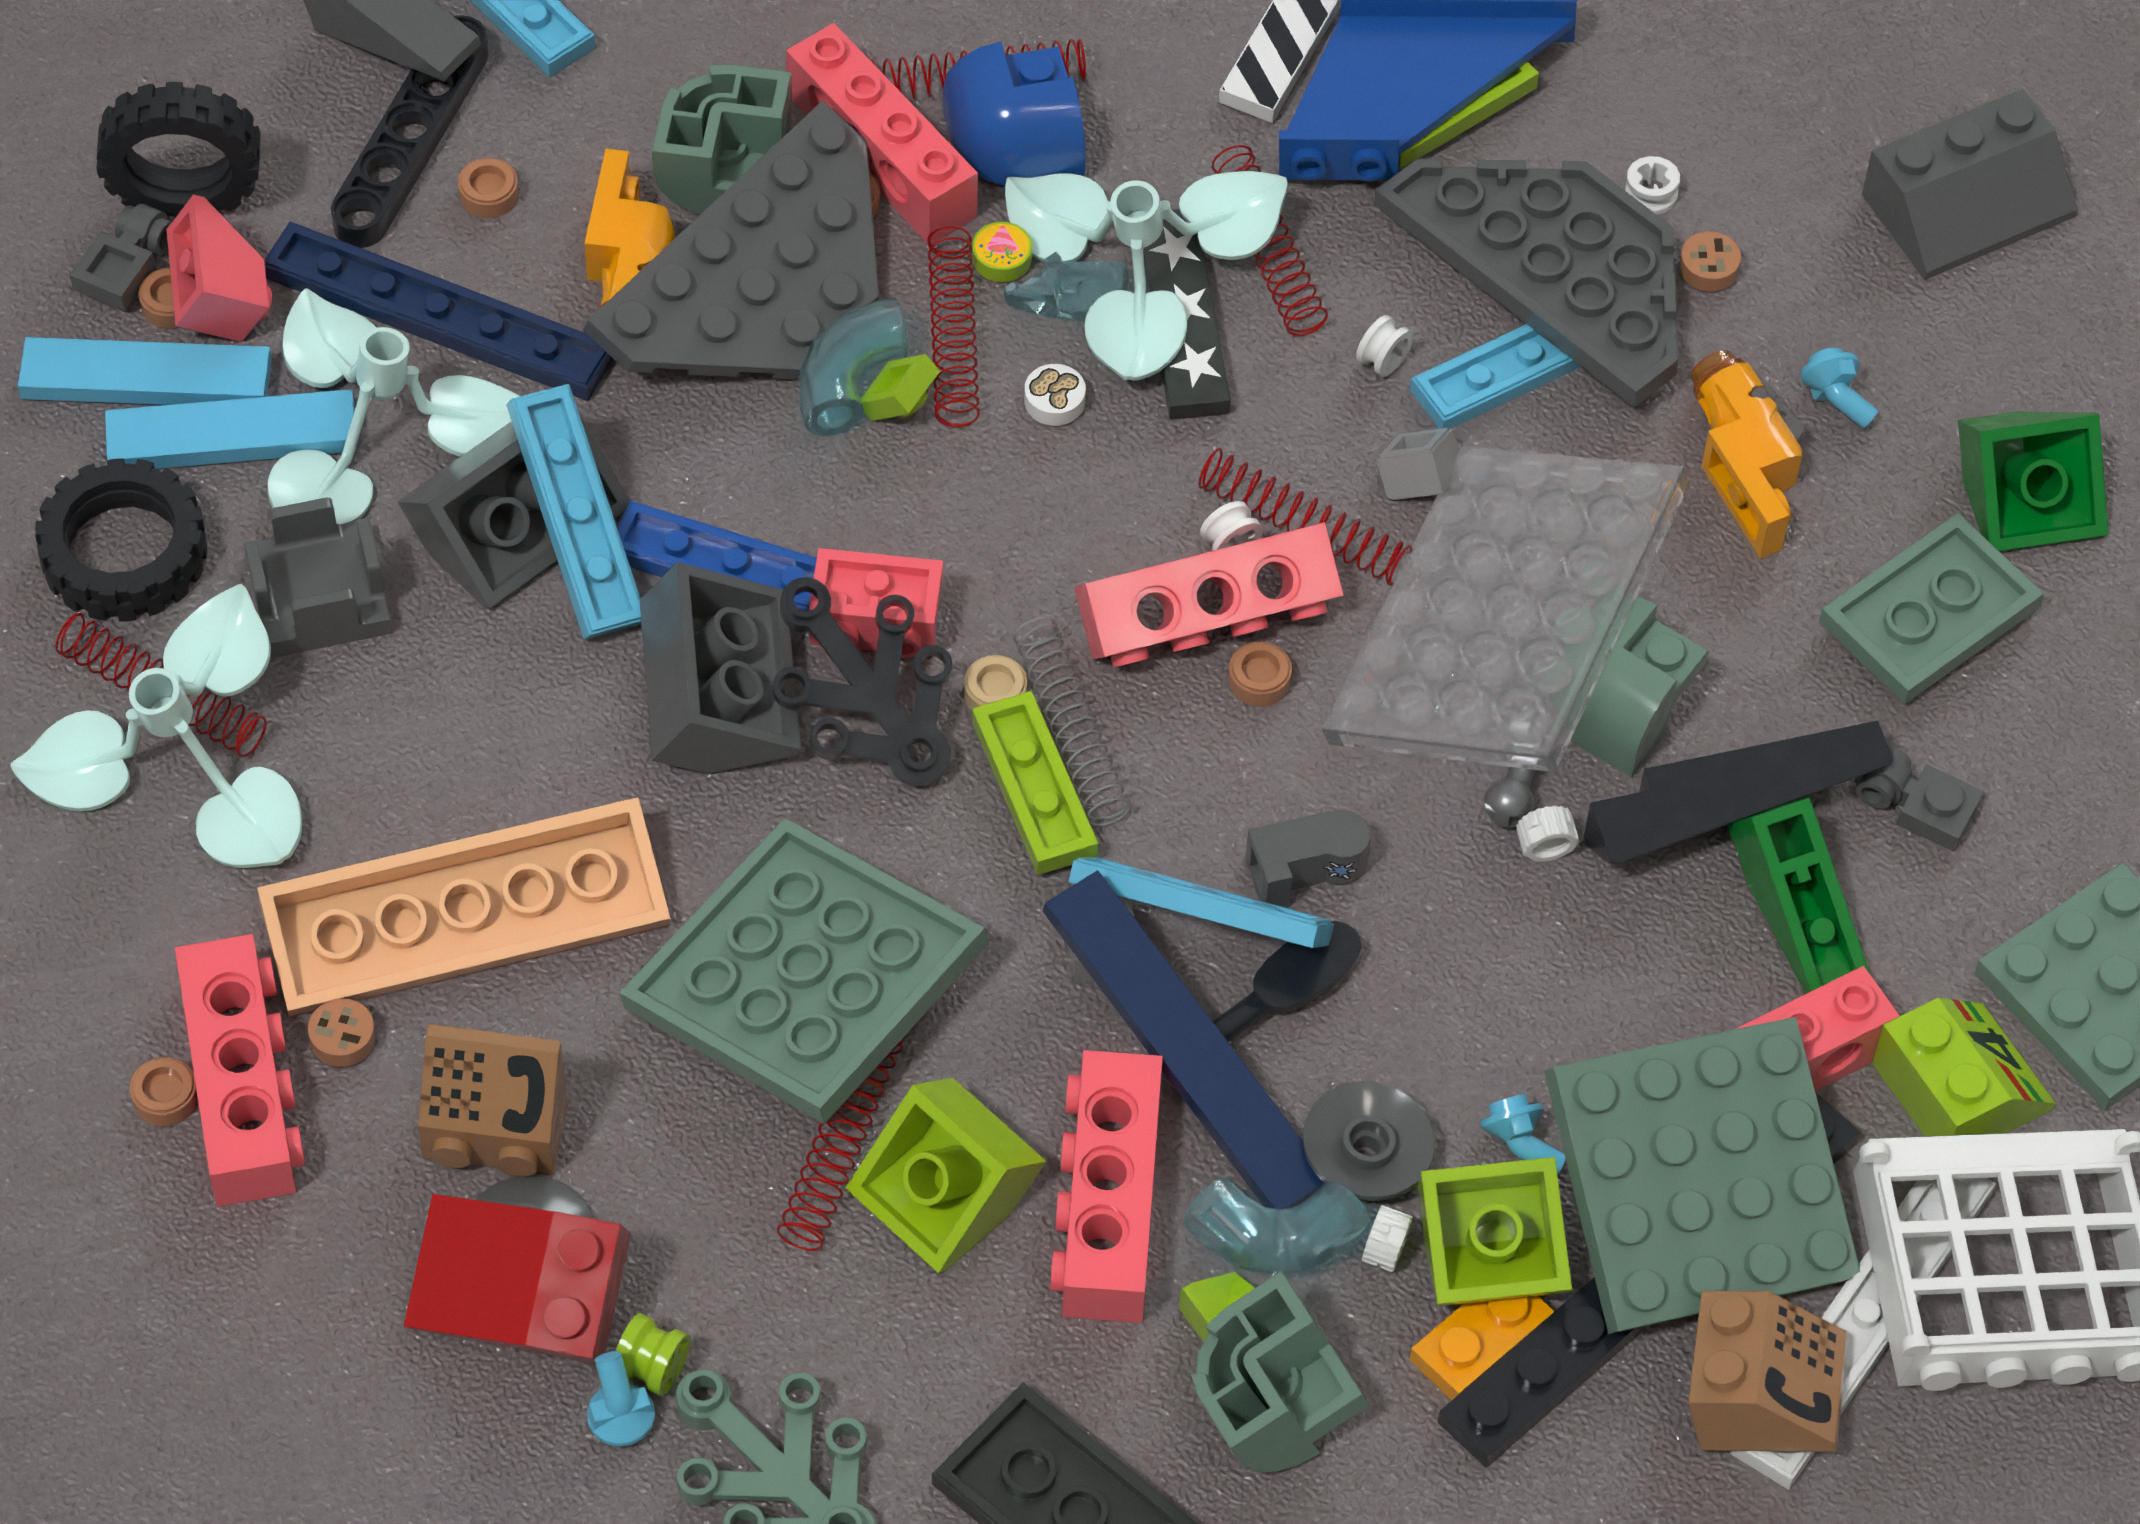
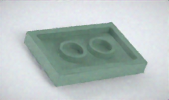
(1931, 608)

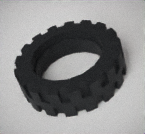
(178, 112)
(112, 488)

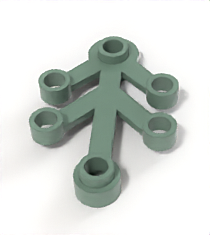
(779, 1474)

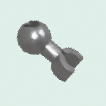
(1510, 797)

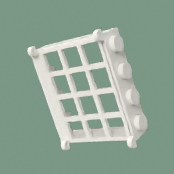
(2014, 1356)

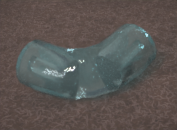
(1275, 1239)

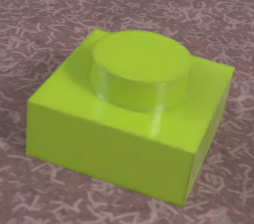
(899, 388)

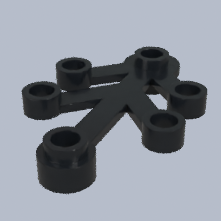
(869, 690)

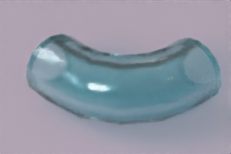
(841, 358)

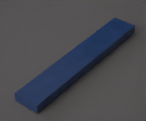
(437, 310)
(1193, 1049)

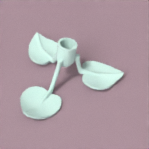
(1143, 330)
(332, 343)
(82, 755)

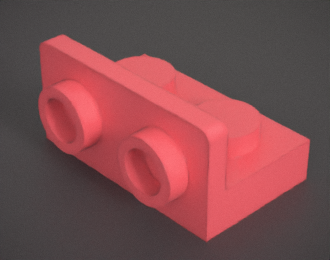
(863, 579)

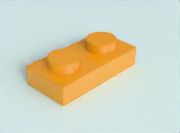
(1475, 1340)

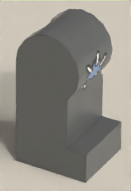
(1307, 852)

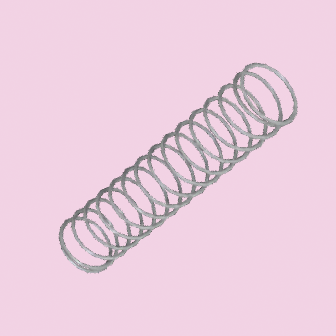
(1088, 778)

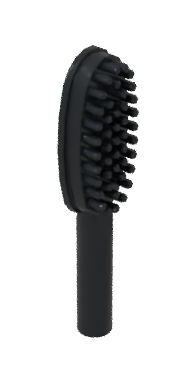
(1293, 979)

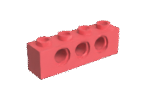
(908, 156)
(1299, 556)
(1838, 1024)
(240, 1162)
(1112, 1280)

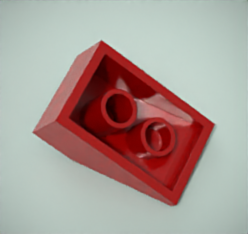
(518, 1277)

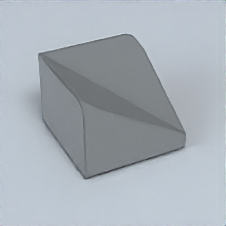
(1418, 463)

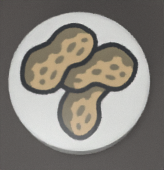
(1054, 394)

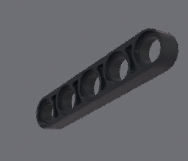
(405, 154)

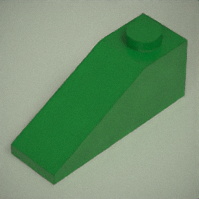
(1798, 891)

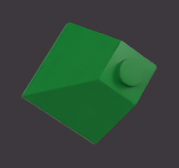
(2034, 477)

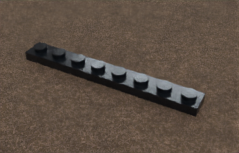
(1560, 1355)

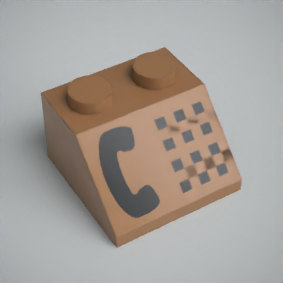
(492, 1100)
(1765, 1375)

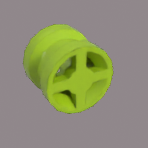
(653, 1353)

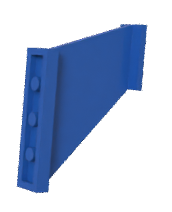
(1403, 72)

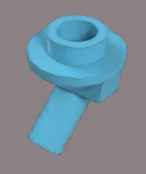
(1828, 379)
(1514, 1122)
(619, 1410)

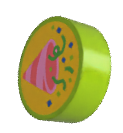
(1002, 251)

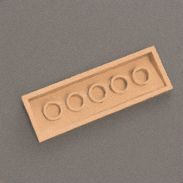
(463, 906)

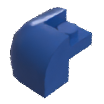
(1014, 114)

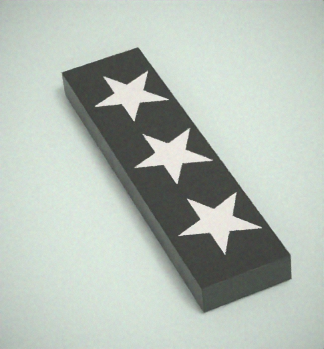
(1196, 377)

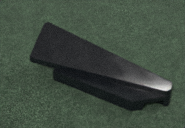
(1728, 786)

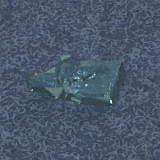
(1067, 288)

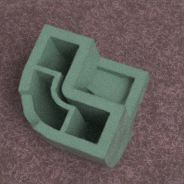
(718, 131)
(1637, 690)
(1273, 1378)

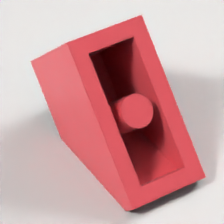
(215, 274)

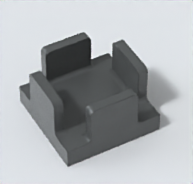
(317, 579)

